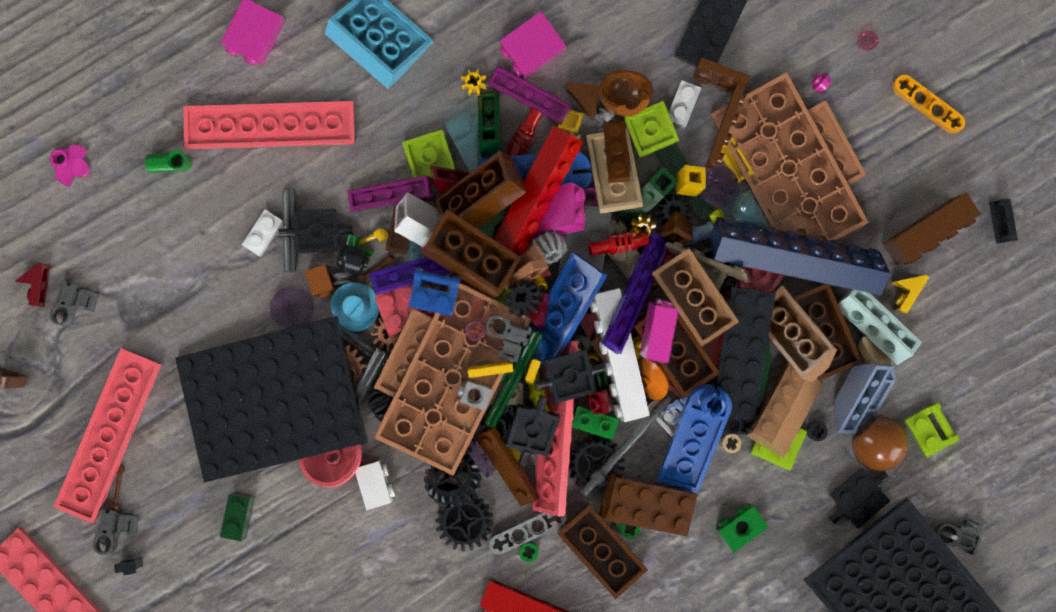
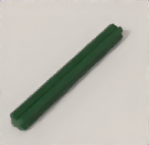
(513, 378)

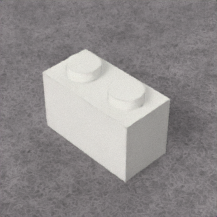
(374, 484)

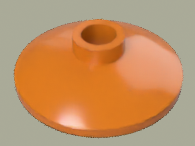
(653, 379)

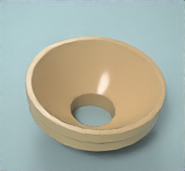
(871, 353)

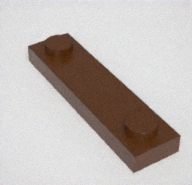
(507, 466)

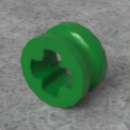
(534, 555)

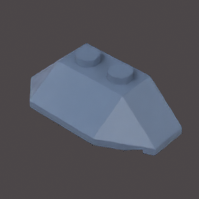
(862, 395)

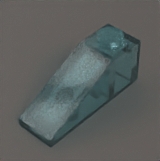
(465, 137)

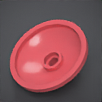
(329, 473)

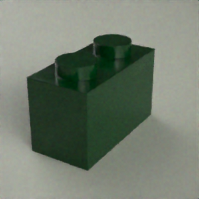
(237, 516)

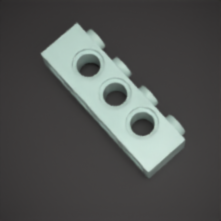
(879, 325)

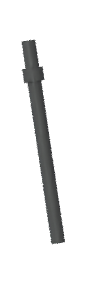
(599, 476)

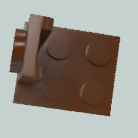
(725, 80)

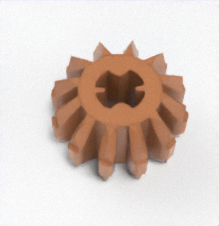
(381, 336)

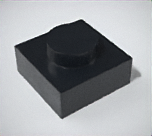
(128, 566)

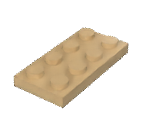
(617, 195)

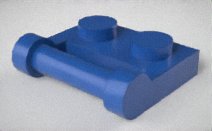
(432, 299)

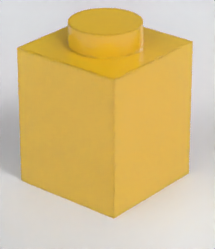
(691, 180)

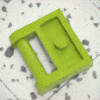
(926, 434)

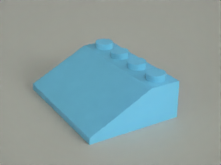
(378, 38)

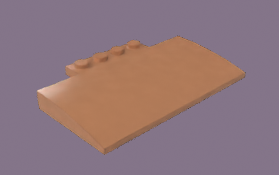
(797, 161)
(427, 373)

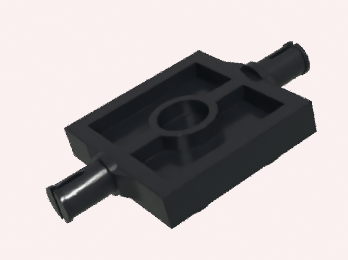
(315, 231)
(569, 376)
(532, 430)
(859, 497)

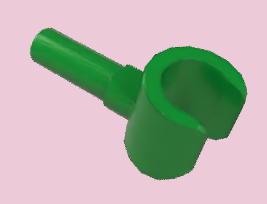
(353, 241)

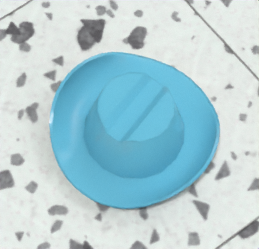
(354, 306)

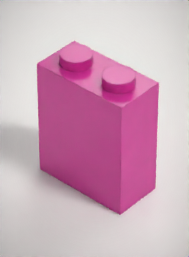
(252, 32)
(532, 46)
(565, 212)
(659, 331)

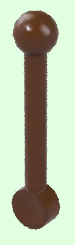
(361, 279)
(115, 506)

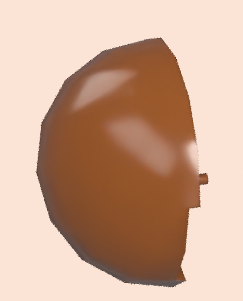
(625, 92)
(881, 444)

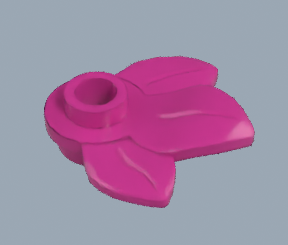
(72, 165)

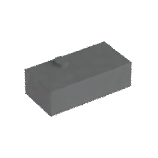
(595, 230)

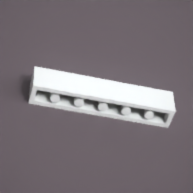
(622, 367)

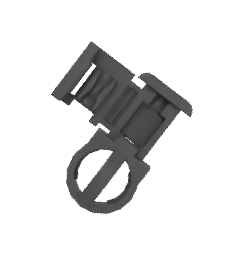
(70, 296)
(511, 340)
(111, 523)
(967, 536)

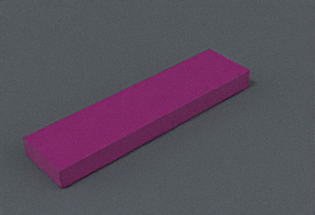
(529, 95)
(388, 193)

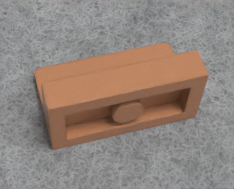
(530, 266)

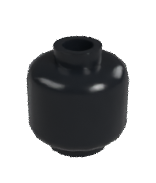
(352, 260)

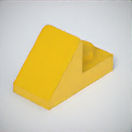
(911, 289)

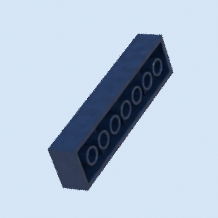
(799, 255)

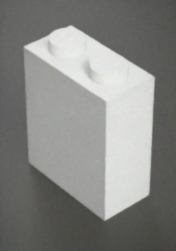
(415, 218)

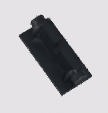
(1003, 221)

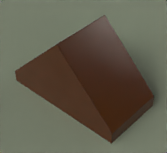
(585, 96)
(677, 229)

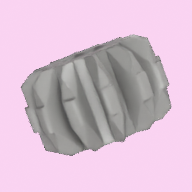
(552, 246)

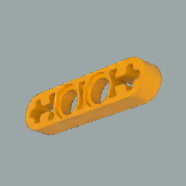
(926, 107)

